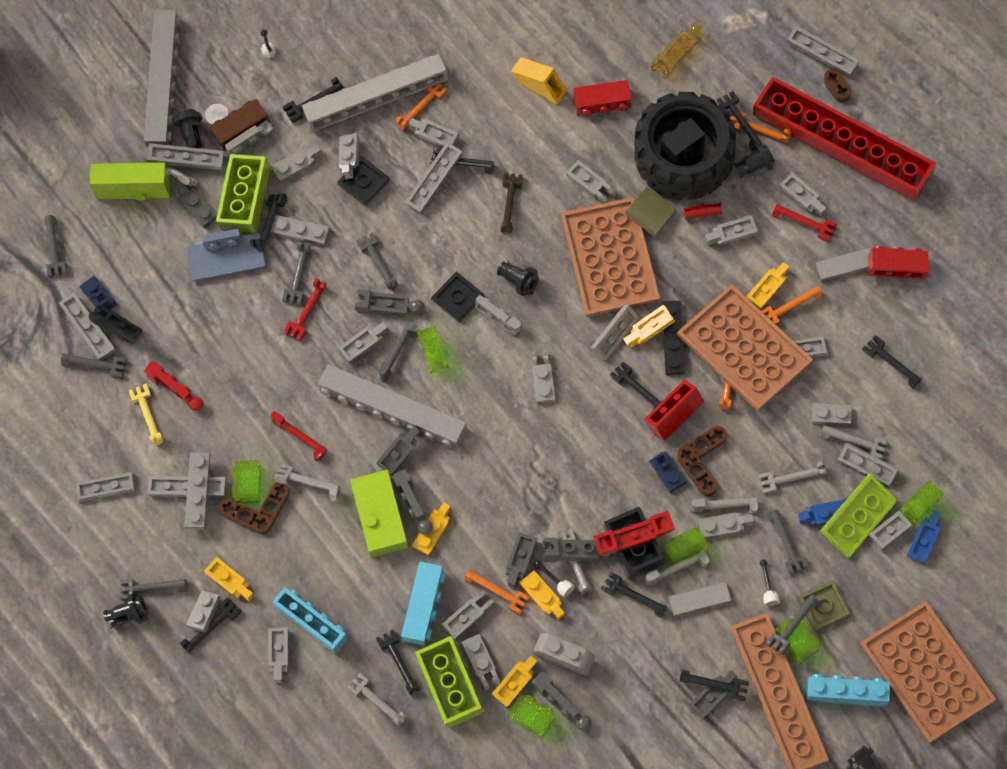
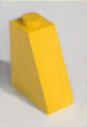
(539, 79)

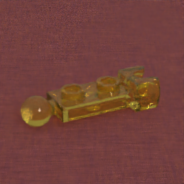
(677, 50)

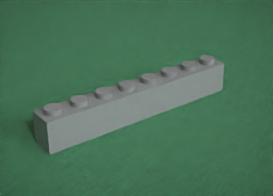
(161, 77)
(375, 92)
(392, 406)

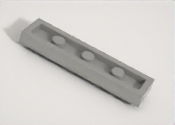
(822, 51)
(185, 156)
(434, 177)
(89, 331)
(177, 486)
(197, 491)

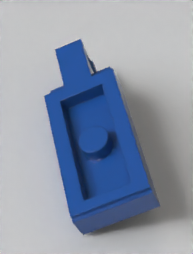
(820, 513)
(925, 538)

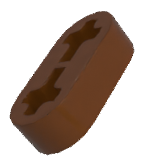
(840, 84)

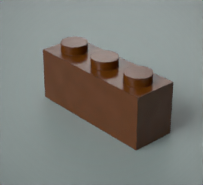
(238, 122)

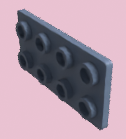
(224, 255)

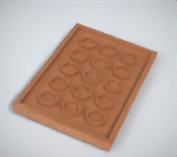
(609, 257)
(744, 347)
(927, 672)

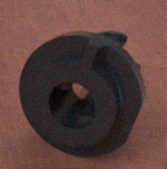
(188, 122)
(757, 160)
(523, 279)
(131, 610)
(862, 759)

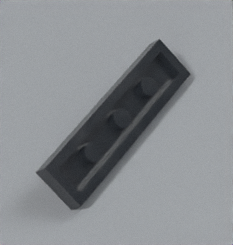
(672, 343)

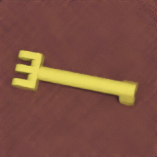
(156, 438)

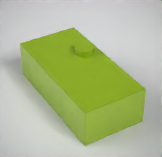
(130, 181)
(243, 193)
(379, 513)
(450, 682)

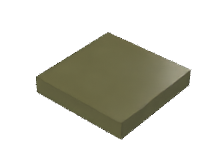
(650, 211)
(832, 606)

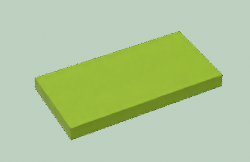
(858, 516)

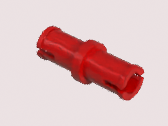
(703, 211)

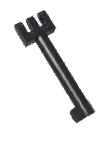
(731, 105)
(294, 110)
(487, 165)
(273, 202)
(878, 349)
(625, 376)
(617, 586)
(225, 612)
(390, 644)
(686, 677)

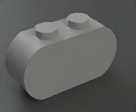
(564, 654)

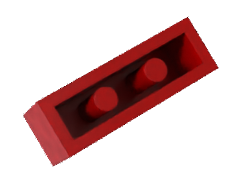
(602, 97)
(898, 262)
(674, 410)

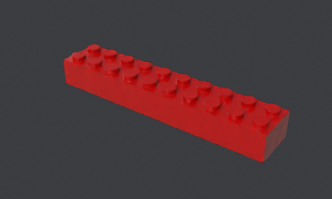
(844, 138)

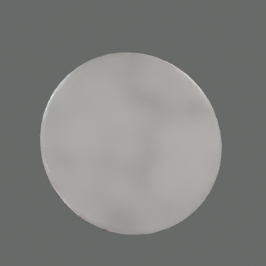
(216, 112)

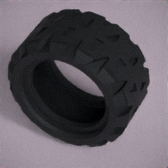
(684, 180)

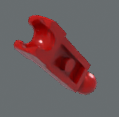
(157, 375)

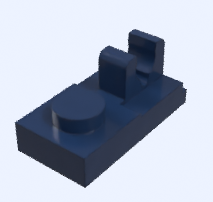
(97, 293)
(667, 471)

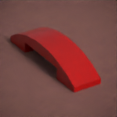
(635, 534)

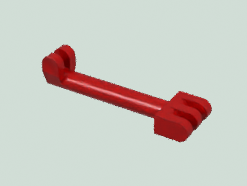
(823, 228)
(297, 327)
(280, 422)

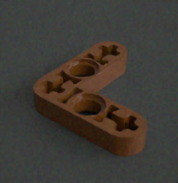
(696, 454)
(262, 514)

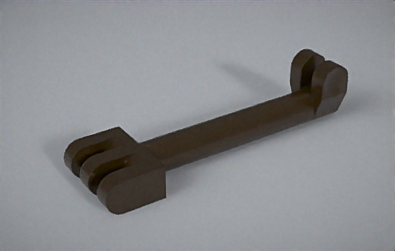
(511, 184)

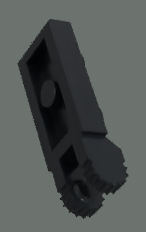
(115, 324)

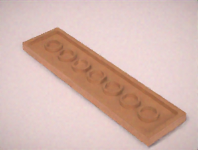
(779, 695)

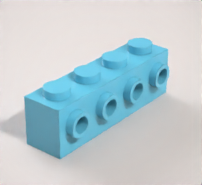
(422, 603)
(310, 621)
(848, 691)

